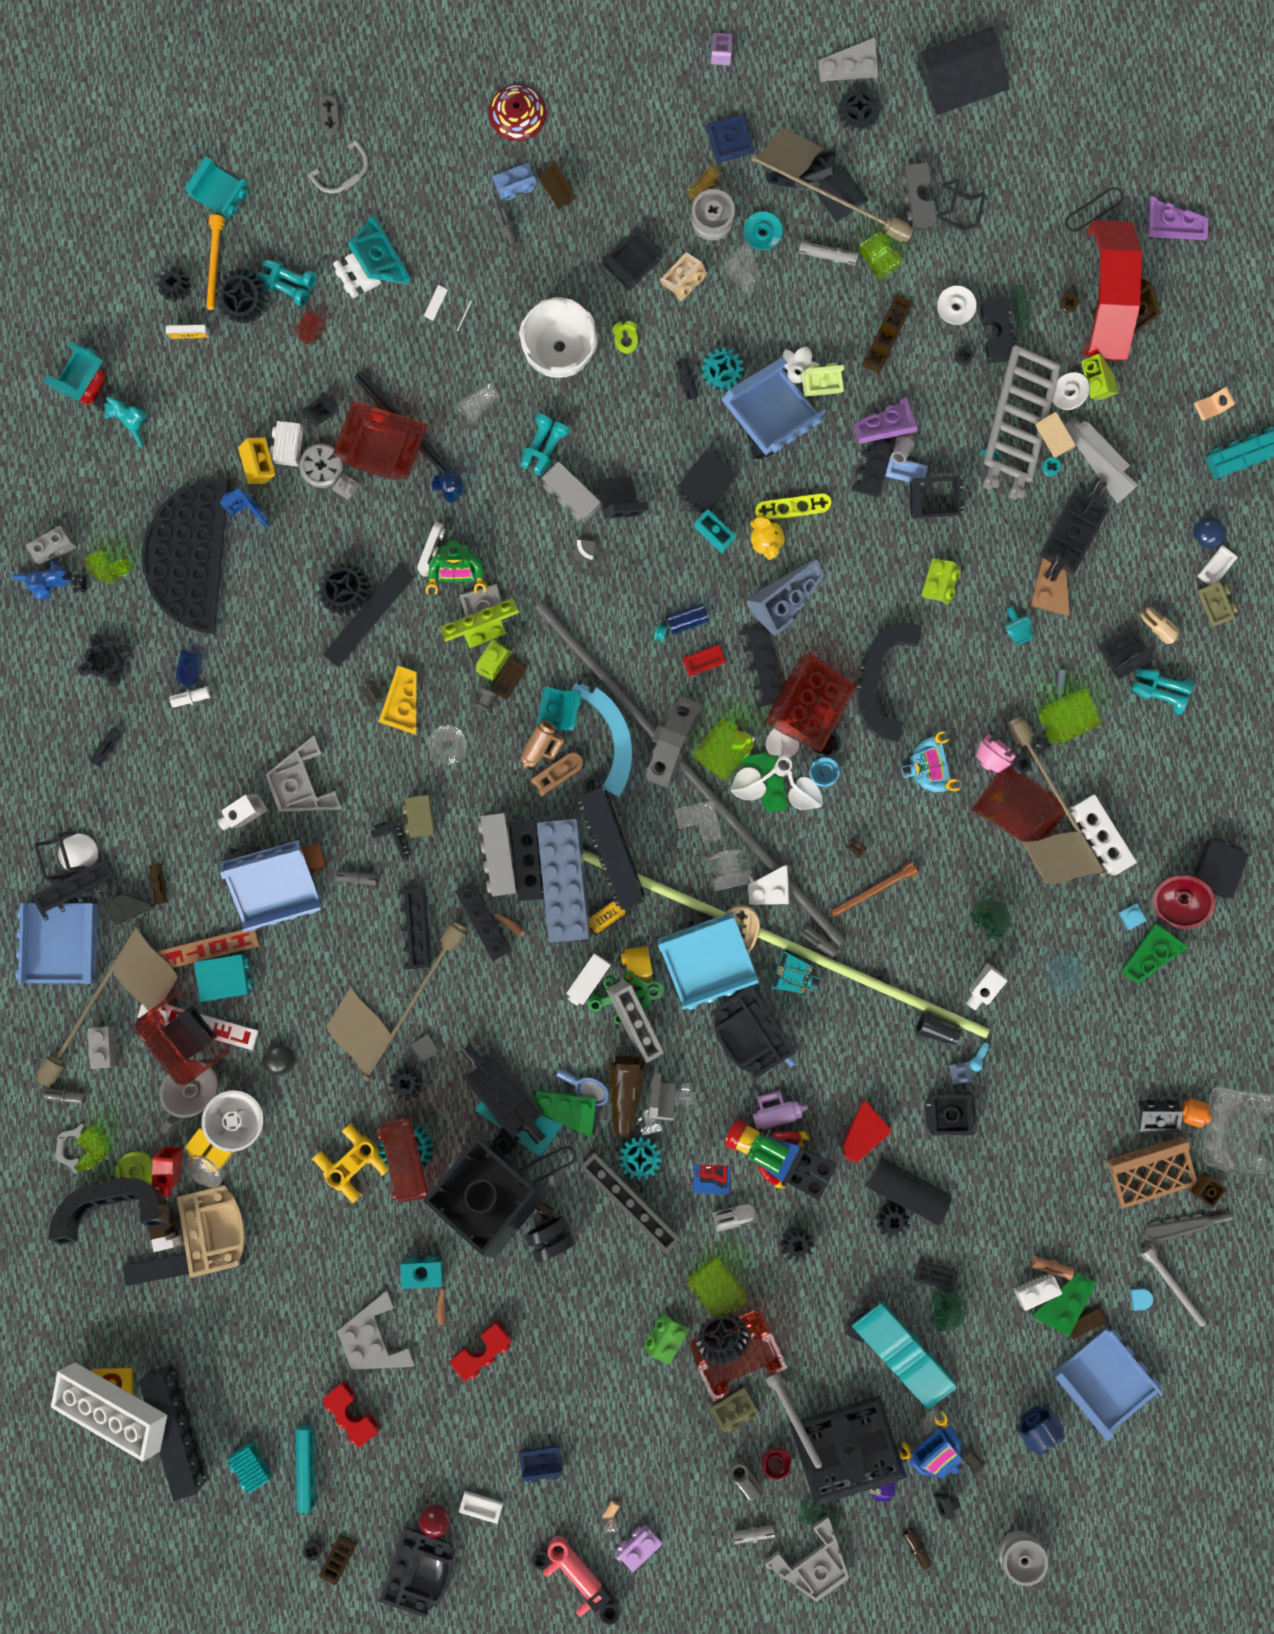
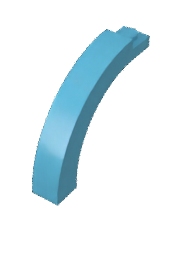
(622, 741)

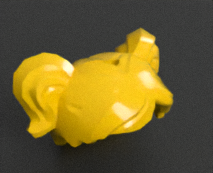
(766, 537)

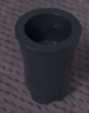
(937, 1028)

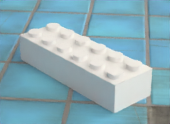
(109, 1411)

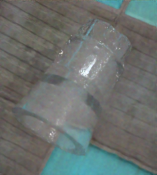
(477, 402)

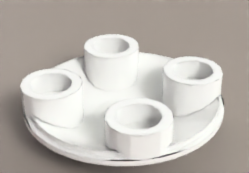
(80, 851)

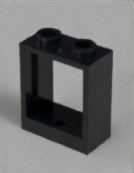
(915, 496)

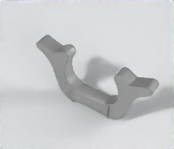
(59, 1155)

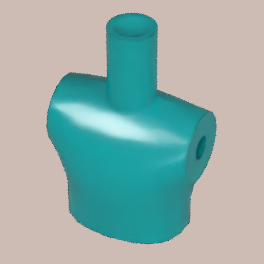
(1018, 628)

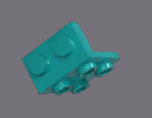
(559, 708)

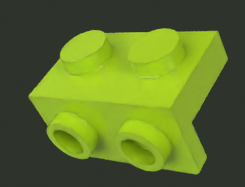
(941, 581)

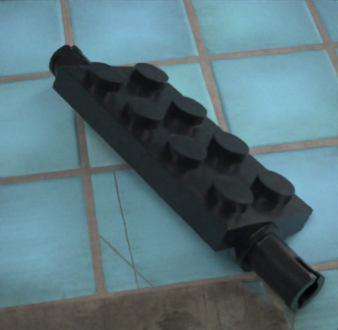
(1074, 531)
(502, 1094)

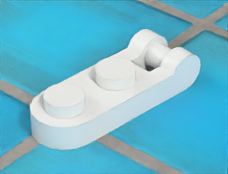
(436, 534)

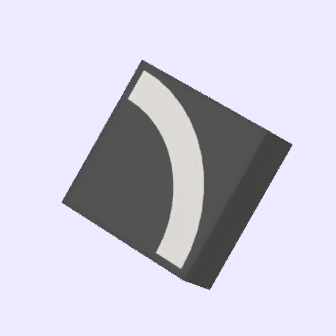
(584, 550)

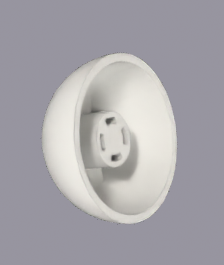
(246, 1118)

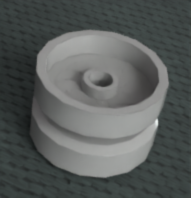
(712, 214)
(1022, 1558)

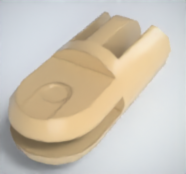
(1160, 625)

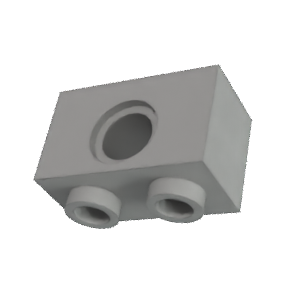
(51, 546)

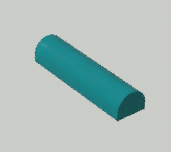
(305, 1468)

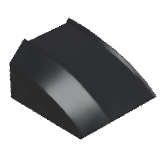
(951, 1114)

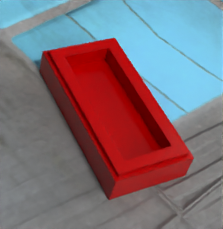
(704, 660)

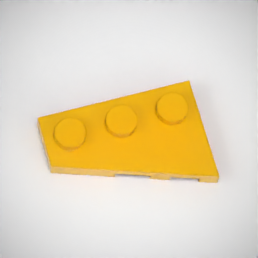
(400, 703)

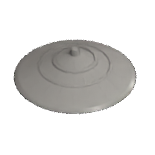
(191, 1098)

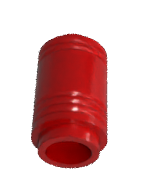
(93, 388)

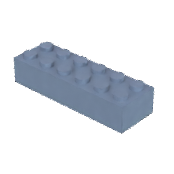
(564, 880)

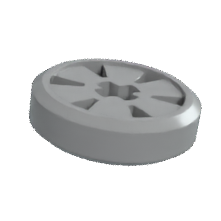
(328, 475)

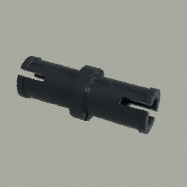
(687, 379)
(97, 757)

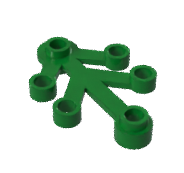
(644, 992)

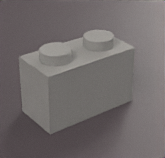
(102, 1047)

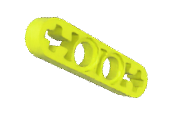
(792, 504)

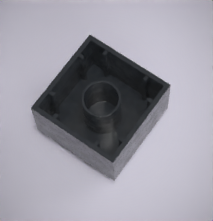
(485, 1198)

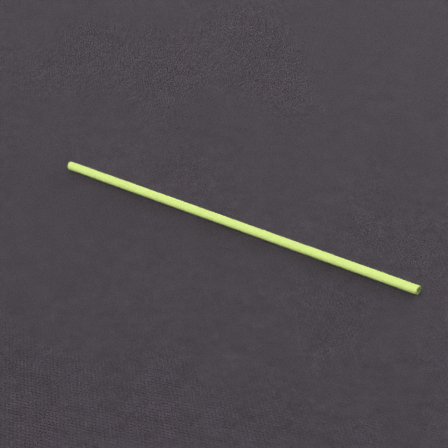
(809, 954)

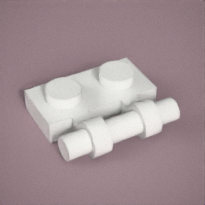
(361, 278)

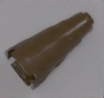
(626, 1085)

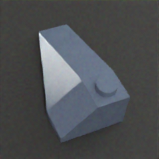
(783, 598)

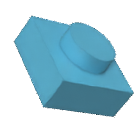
(1132, 916)

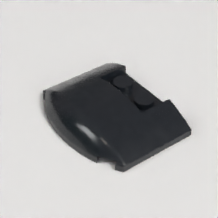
(751, 1033)
(418, 1573)

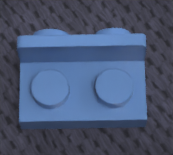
(515, 181)

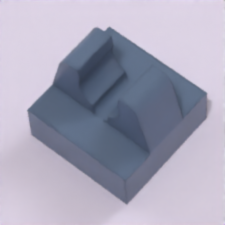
(960, 1073)

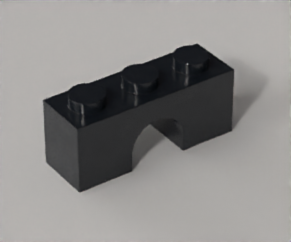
(997, 314)

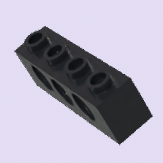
(519, 830)
(483, 921)

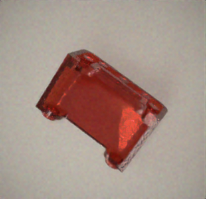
(762, 1352)

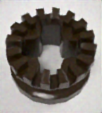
(1068, 309)
(856, 848)

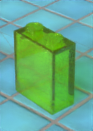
(1069, 716)
(724, 749)
(717, 1287)

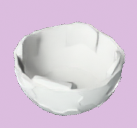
(556, 322)

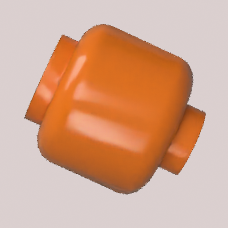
(1196, 1113)

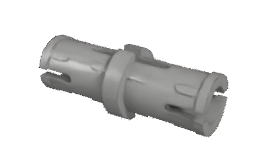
(753, 1534)

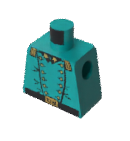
(793, 975)

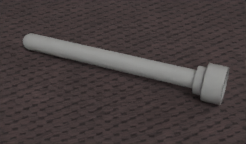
(1152, 1256)
(776, 1383)

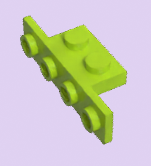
(481, 625)

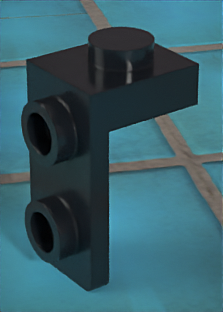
(382, 829)

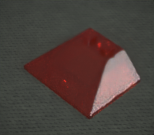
(379, 441)
(1019, 807)

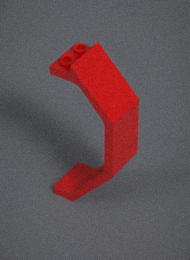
(1117, 290)

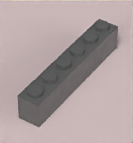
(630, 1201)

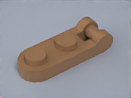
(558, 773)

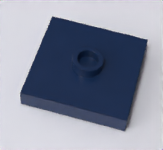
(730, 138)

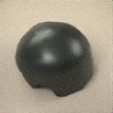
(278, 1059)

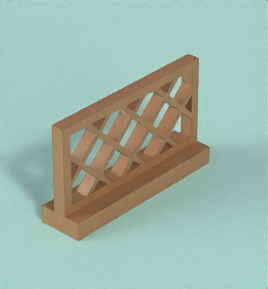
(1152, 1155)

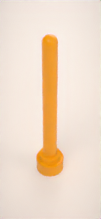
(216, 223)

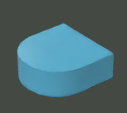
(1141, 1299)

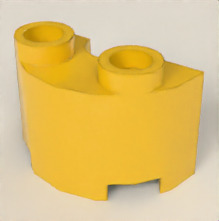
(638, 961)

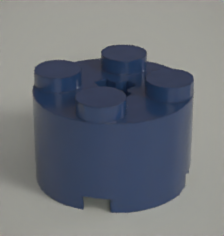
(1040, 1429)

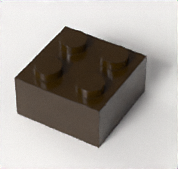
(1208, 1190)

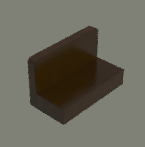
(556, 185)

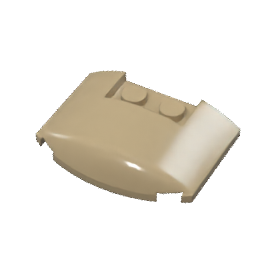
(211, 1230)

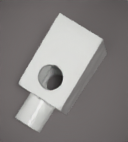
(242, 811)
(990, 979)

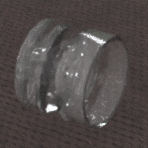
(730, 869)

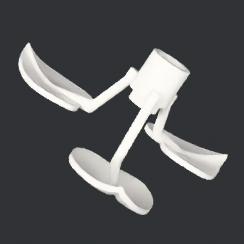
(750, 785)

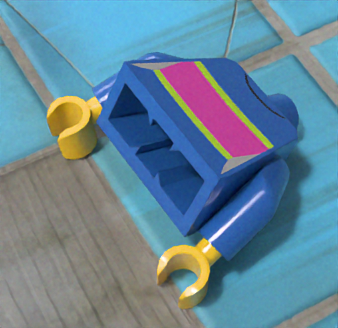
(938, 1453)

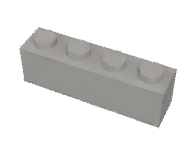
(634, 1021)

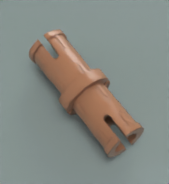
(1052, 1267)

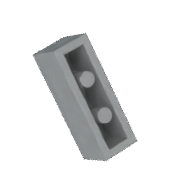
(570, 492)

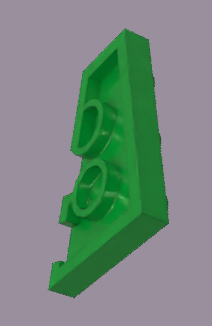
(774, 797)
(1152, 953)

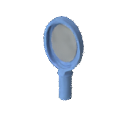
(587, 1087)

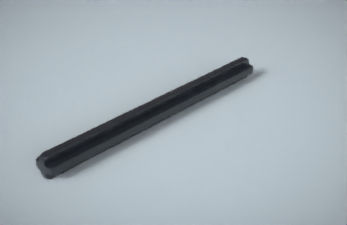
(386, 405)

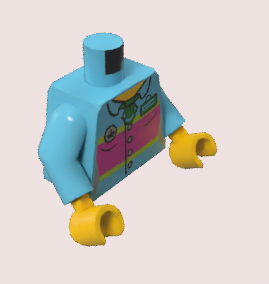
(930, 766)

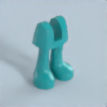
(278, 272)
(544, 424)
(1152, 676)

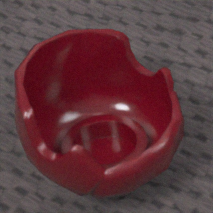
(773, 1468)
(434, 1521)

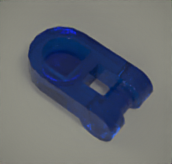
(186, 674)

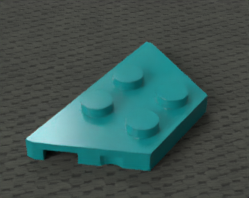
(377, 254)

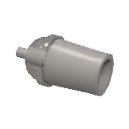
(903, 448)

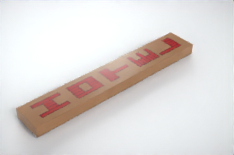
(210, 948)

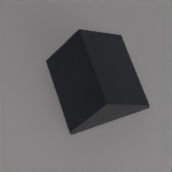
(844, 187)

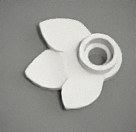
(798, 361)

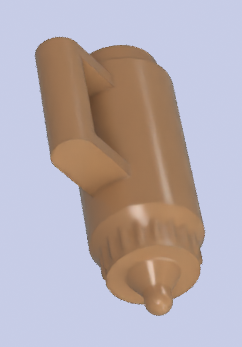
(539, 742)

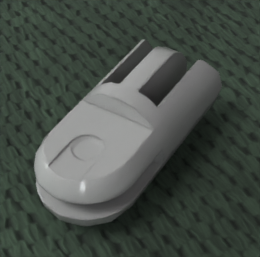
(734, 1217)

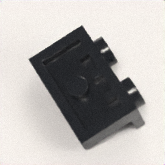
(1160, 1116)

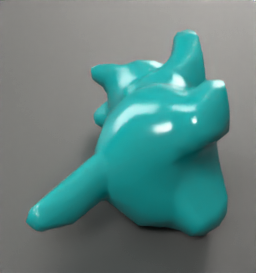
(130, 416)

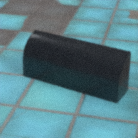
(910, 1191)

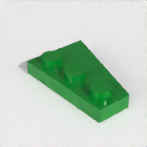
(568, 1109)
(1064, 1310)

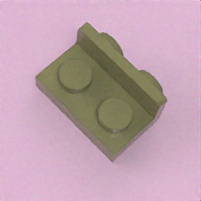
(1217, 603)
(734, 1411)

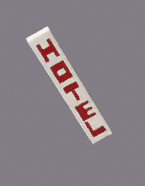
(225, 1031)

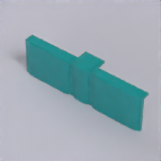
(905, 1355)

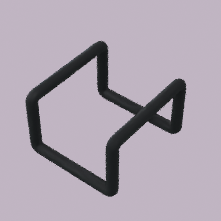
(955, 192)
(60, 837)

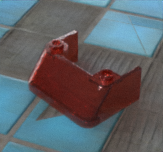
(150, 1032)
(403, 1159)

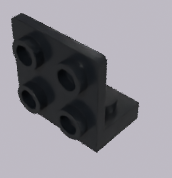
(619, 498)

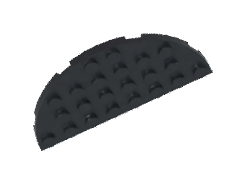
(185, 554)

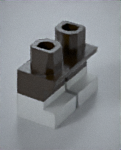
(164, 1236)

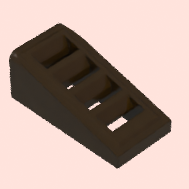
(330, 1576)

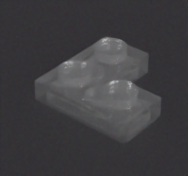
(702, 814)

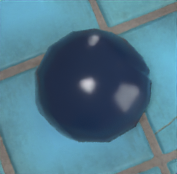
(1209, 532)

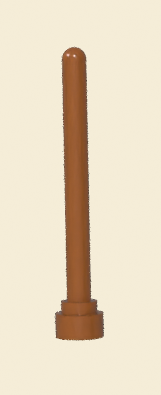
(907, 871)

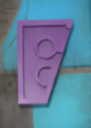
(1171, 222)

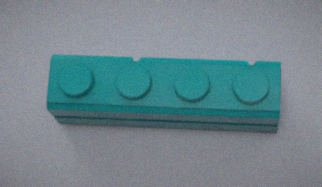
(1241, 454)

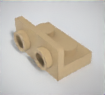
(684, 276)

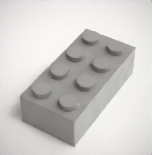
(498, 854)

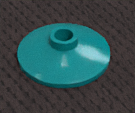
(763, 222)

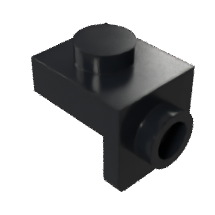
(320, 410)

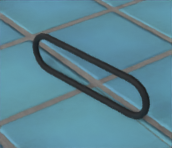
(1078, 229)
(563, 1148)

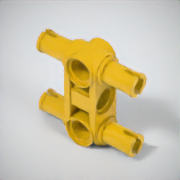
(351, 1163)

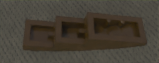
(887, 334)

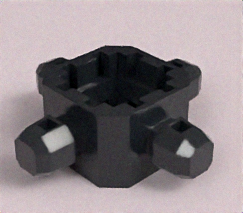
(110, 673)

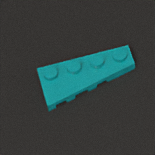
(546, 1125)

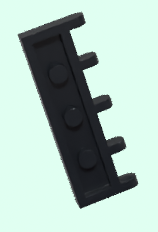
(875, 467)
(764, 664)
(74, 887)
(416, 928)

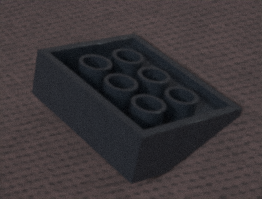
(964, 70)

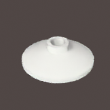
(956, 296)
(1068, 384)

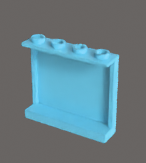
(708, 961)

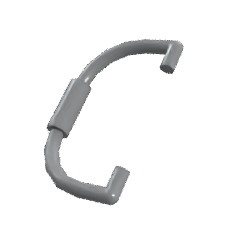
(349, 182)

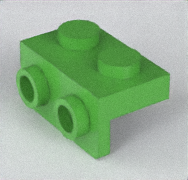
(665, 1339)

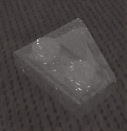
(742, 268)

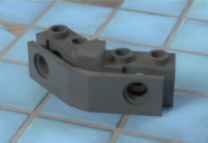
(672, 741)

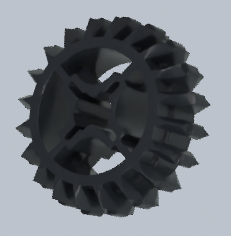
(245, 277)
(349, 575)
(723, 1339)

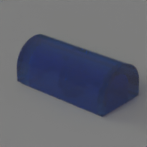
(687, 619)

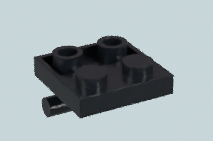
(1126, 653)

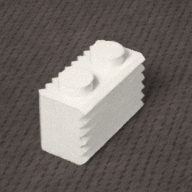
(287, 443)
(1037, 1291)

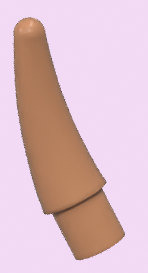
(513, 926)
(441, 1313)

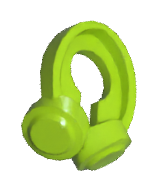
(631, 328)

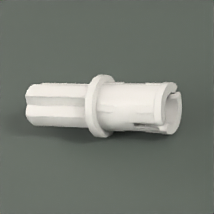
(190, 696)

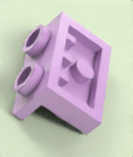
(638, 1548)

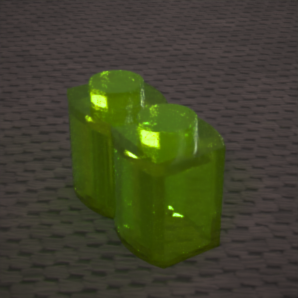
(880, 255)

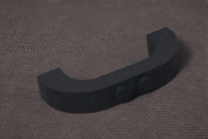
(873, 720)
(68, 1215)

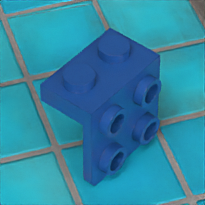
(237, 500)

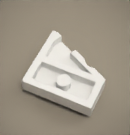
(771, 888)

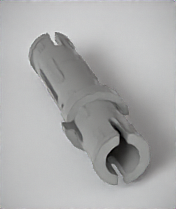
(834, 254)

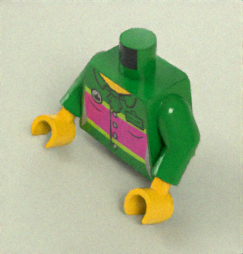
(455, 564)

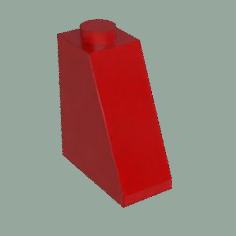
(863, 1133)

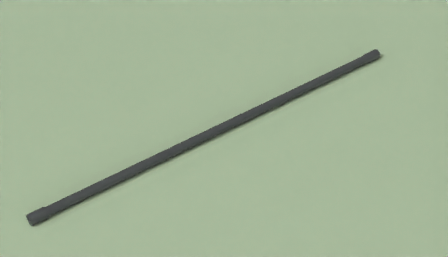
(549, 616)

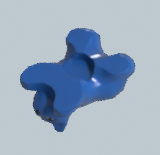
(42, 581)

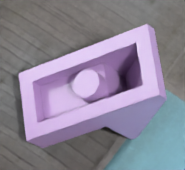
(721, 49)

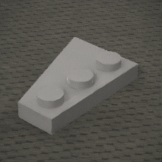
(851, 63)

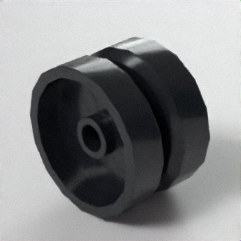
(550, 1239)

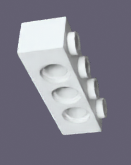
(1123, 857)

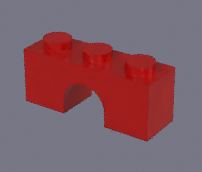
(468, 1363)
(358, 1428)

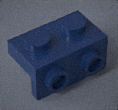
(541, 1463)

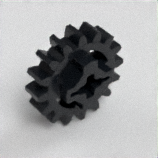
(854, 116)

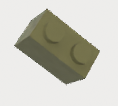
(419, 816)

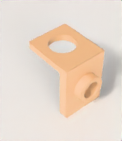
(1211, 406)

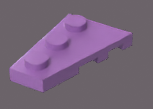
(892, 422)

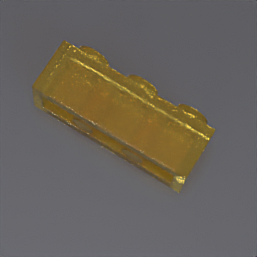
(709, 178)

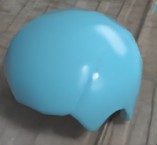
(829, 769)

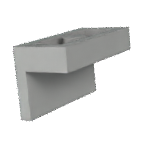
(662, 1099)

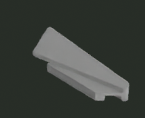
(1102, 458)

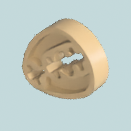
(752, 924)

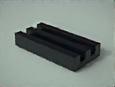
(918, 1271)

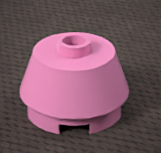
(994, 754)

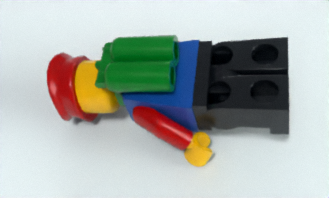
(782, 1158)

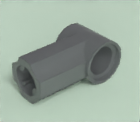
(745, 1479)

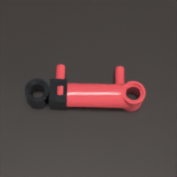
(596, 1593)

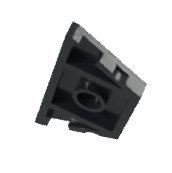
(818, 170)

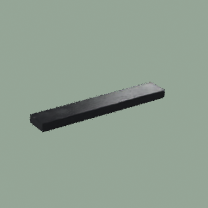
(368, 616)
(159, 1269)

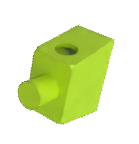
(493, 660)

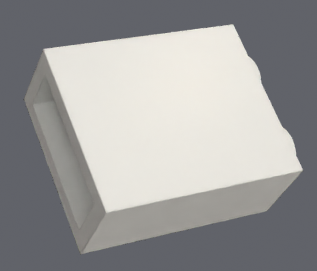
(588, 979)

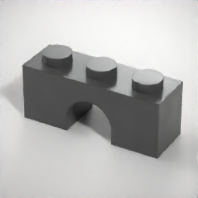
(919, 212)

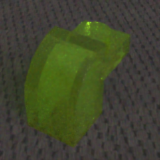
(103, 570)
(96, 1146)

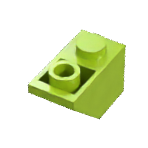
(1100, 378)

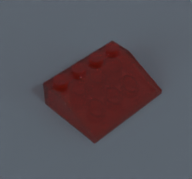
(810, 702)

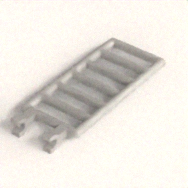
(995, 466)

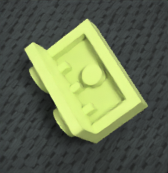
(823, 379)

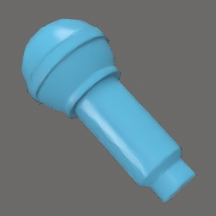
(976, 1063)

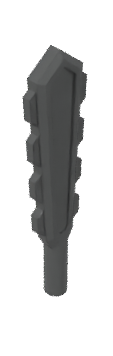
(1172, 1229)

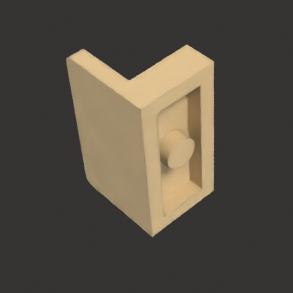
(1055, 435)

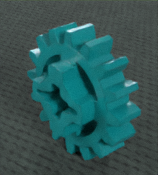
(716, 365)
(649, 1158)

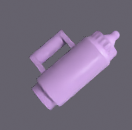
(777, 1114)

